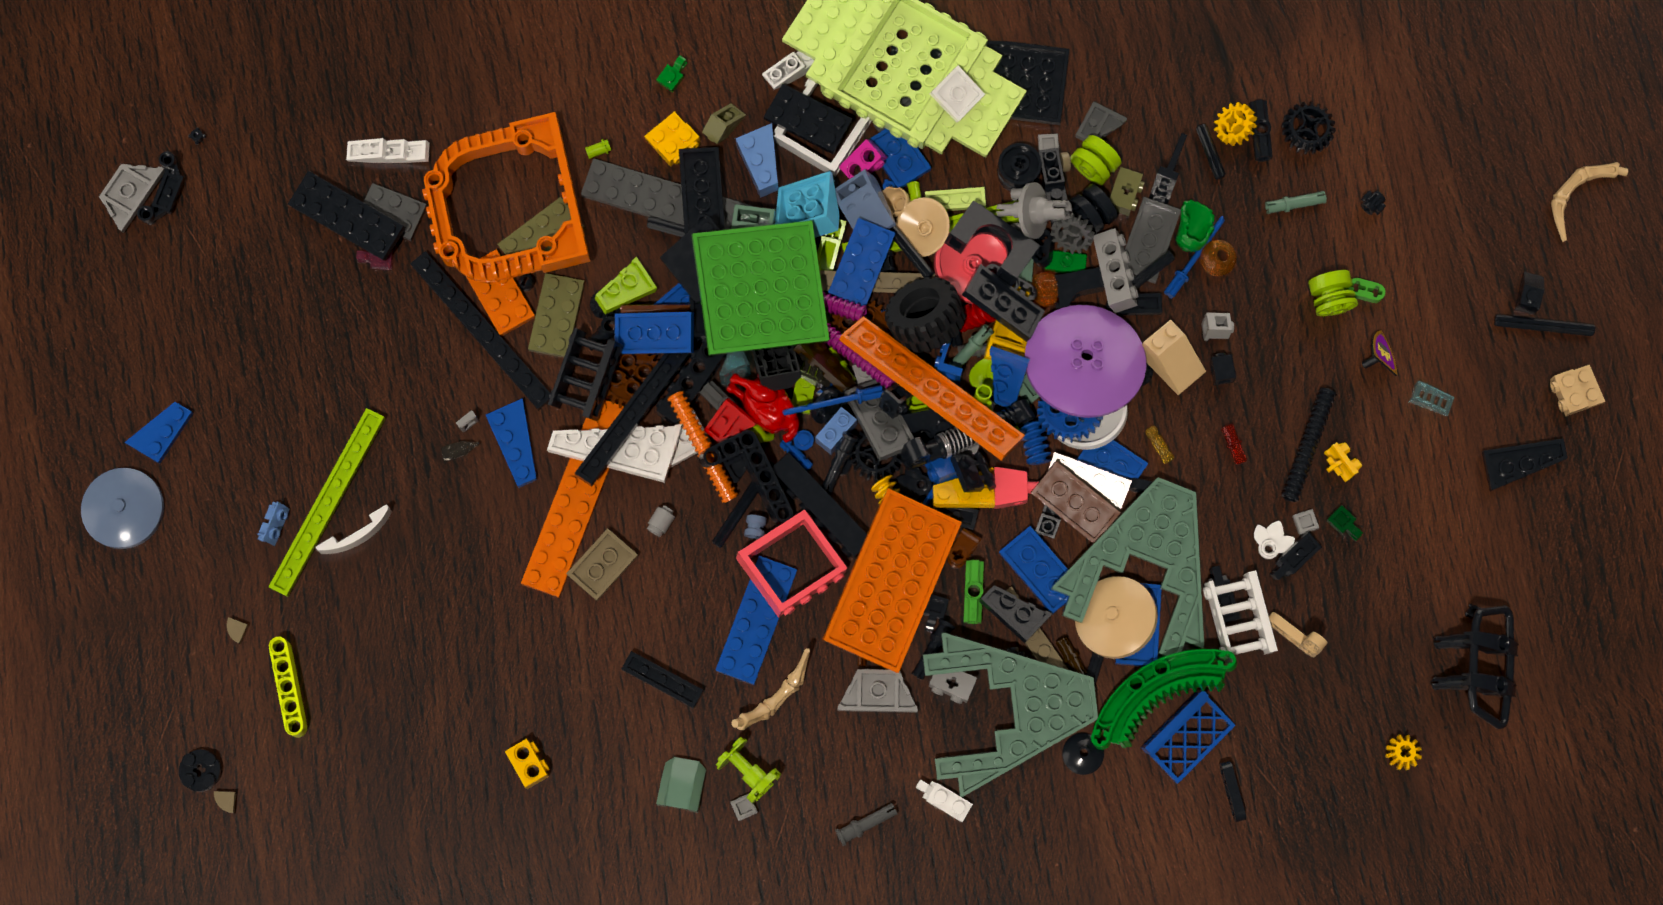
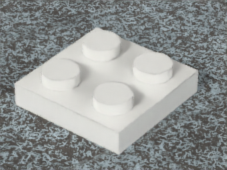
(957, 94)

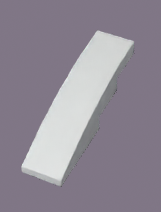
(387, 151)

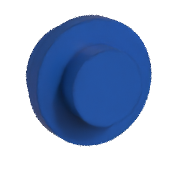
(803, 440)

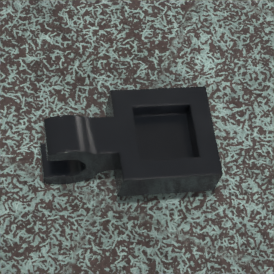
(935, 610)

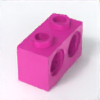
(860, 158)

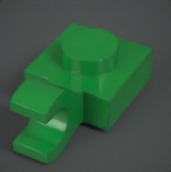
(672, 76)

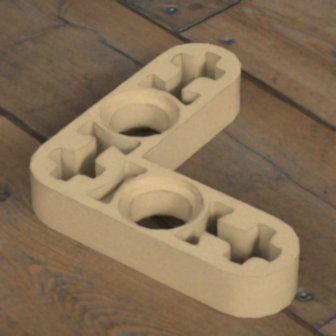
(1310, 644)

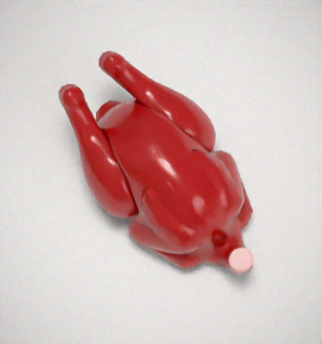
(766, 406)

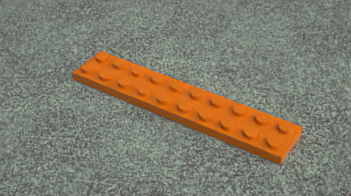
(932, 388)
(567, 520)

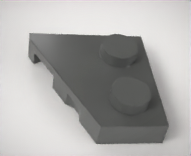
(1099, 122)

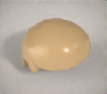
(896, 199)

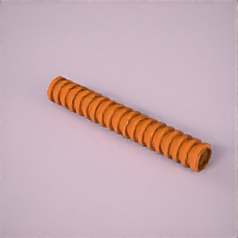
(700, 442)

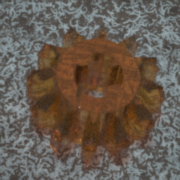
(1046, 289)

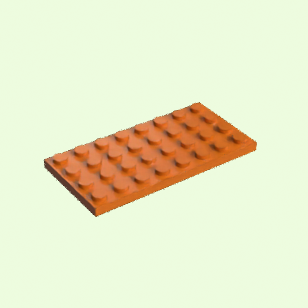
(892, 581)

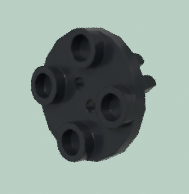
(824, 414)

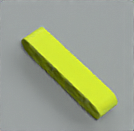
(294, 694)

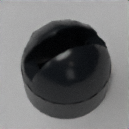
(529, 283)

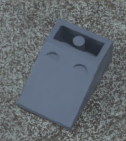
(864, 199)

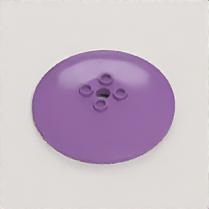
(1081, 385)

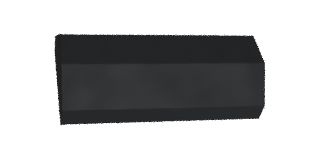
(777, 367)

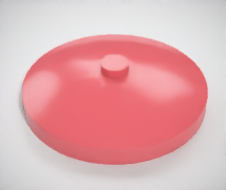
(959, 267)

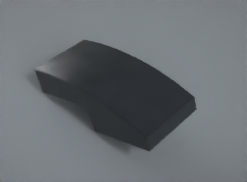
(1048, 523)

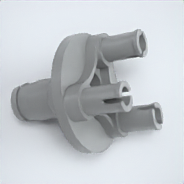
(1033, 209)

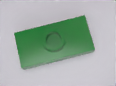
(1066, 262)

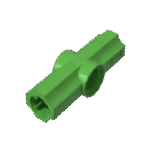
(973, 578)

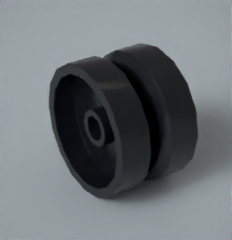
(1017, 157)
(1095, 207)

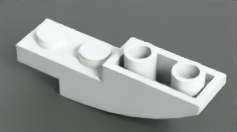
(788, 69)

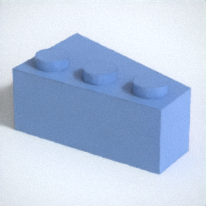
(759, 158)

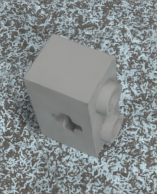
(958, 694)

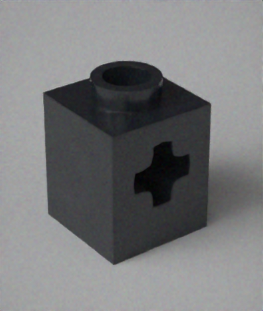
(1222, 369)

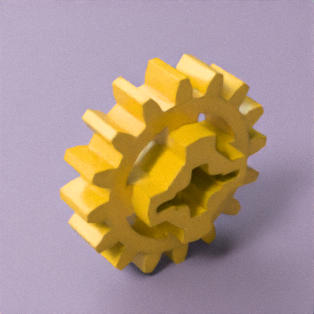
(1234, 123)

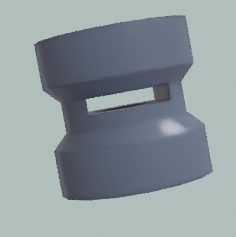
(755, 526)

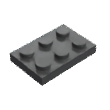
(397, 207)

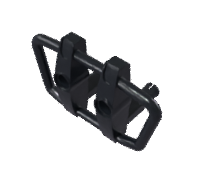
(1486, 684)

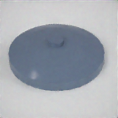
(122, 508)

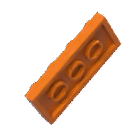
(502, 302)

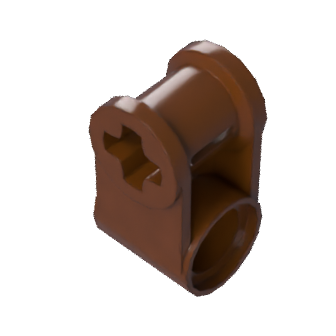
(964, 546)

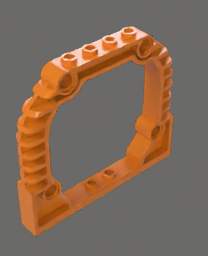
(567, 244)

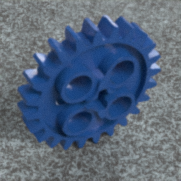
(1057, 423)

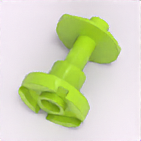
(753, 775)

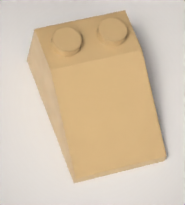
(1173, 357)

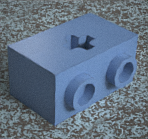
(831, 434)

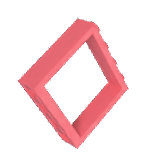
(744, 558)

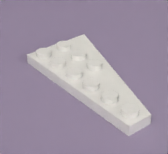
(644, 454)

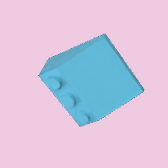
(810, 200)

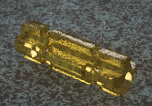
(1159, 444)

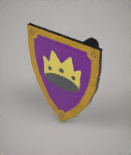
(1381, 353)

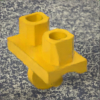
(1340, 462)

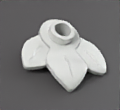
(1272, 537)

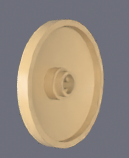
(1118, 618)

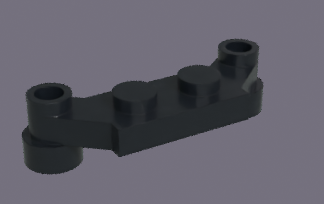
(167, 191)

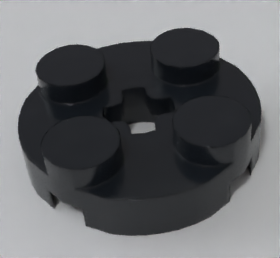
(208, 779)

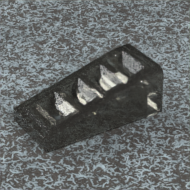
(817, 381)

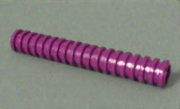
(844, 308)
(834, 337)

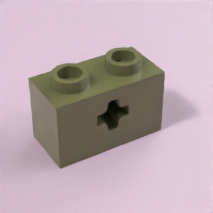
(1130, 181)

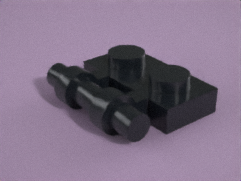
(968, 473)

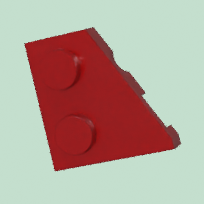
(729, 422)

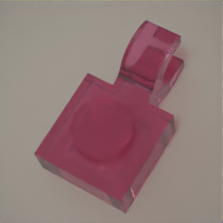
(375, 262)

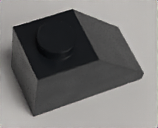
(1530, 293)

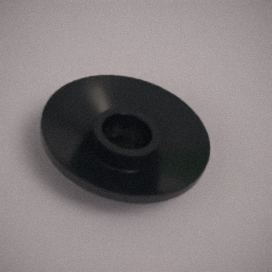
(1075, 761)

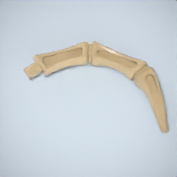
(1578, 178)
(771, 705)

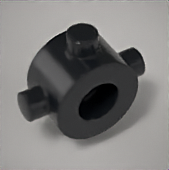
(197, 136)
(1471, 610)

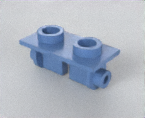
(276, 514)

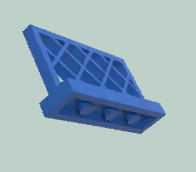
(1178, 720)

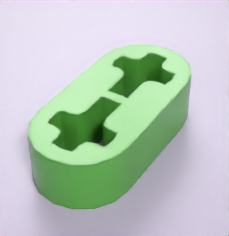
(1368, 286)

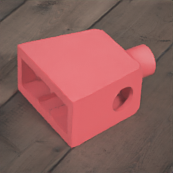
(1011, 487)

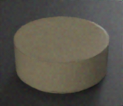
(1065, 161)

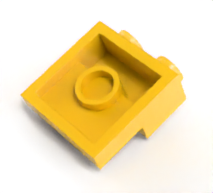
(671, 136)

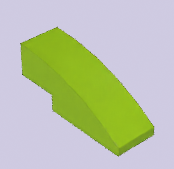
(830, 247)

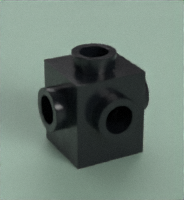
(895, 400)

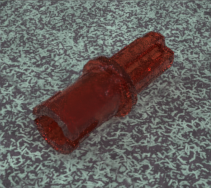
(1234, 444)

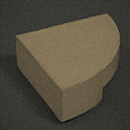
(236, 630)
(226, 800)

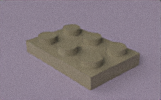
(602, 564)

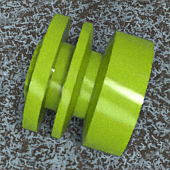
(1332, 293)

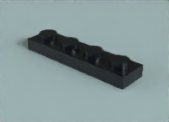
(662, 680)

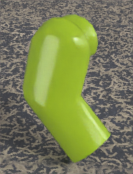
(761, 434)

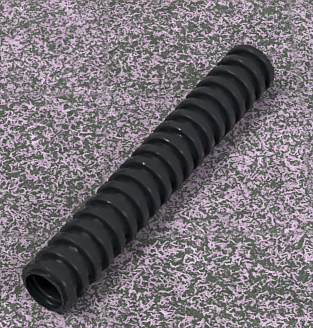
(1308, 444)

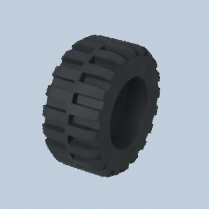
(917, 299)

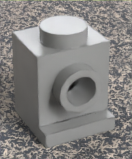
(1217, 326)

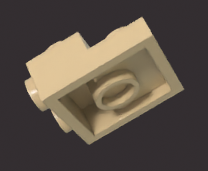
(1576, 390)

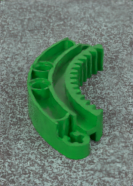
(1184, 671)

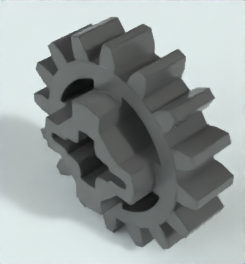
(1071, 236)

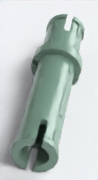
(1287, 204)
(975, 343)

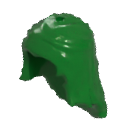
(1195, 226)

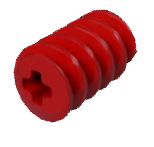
(975, 317)

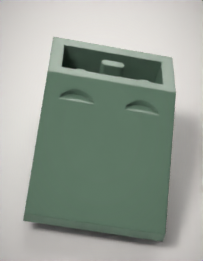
(752, 216)

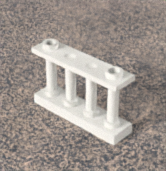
(1255, 602)

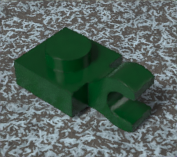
(1343, 521)

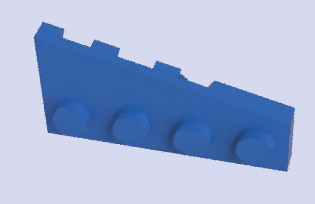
(512, 435)

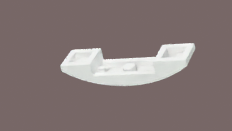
(378, 517)

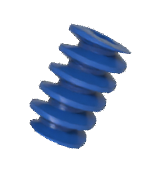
(1034, 443)

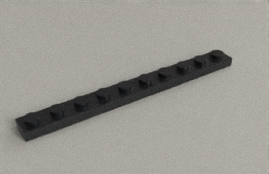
(481, 330)
(631, 416)

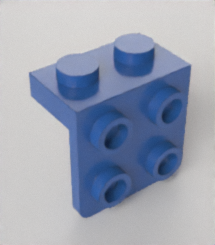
(951, 372)

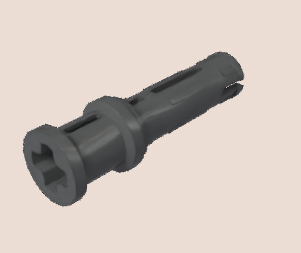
(856, 828)

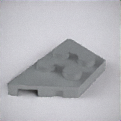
(129, 191)
(877, 692)

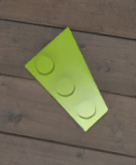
(626, 288)

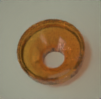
(1211, 262)

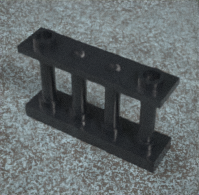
(604, 374)

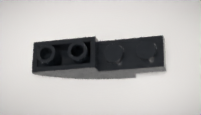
(1052, 176)

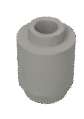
(660, 521)

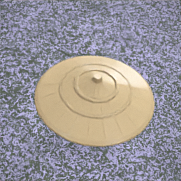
(924, 225)

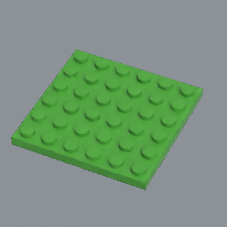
(760, 287)

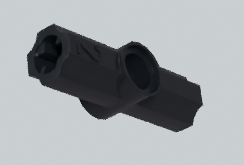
(1261, 142)

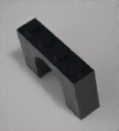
(979, 221)
(1077, 284)

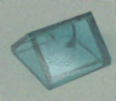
(734, 363)

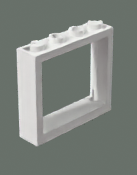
(812, 158)

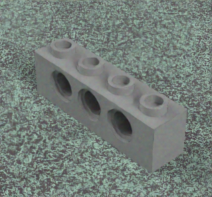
(1106, 243)

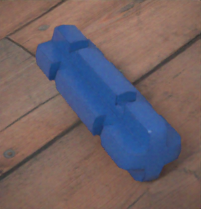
(797, 454)

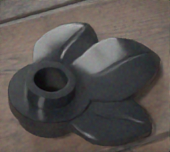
(909, 484)

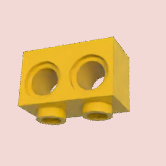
(523, 766)

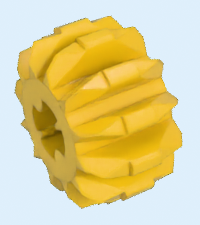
(1395, 752)

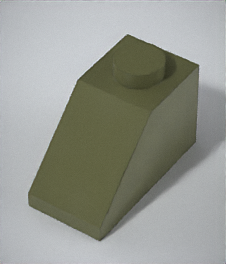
(723, 123)

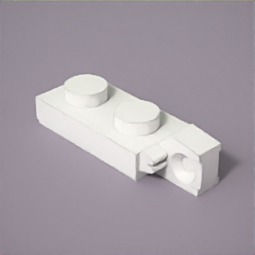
(945, 800)

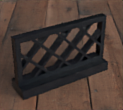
(1167, 178)

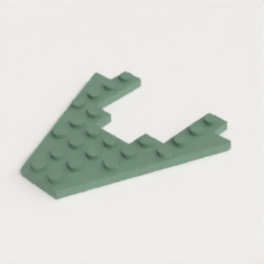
(1159, 530)
(1045, 705)

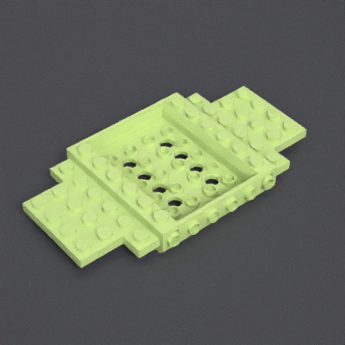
(853, 37)

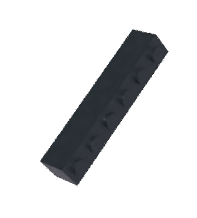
(820, 505)

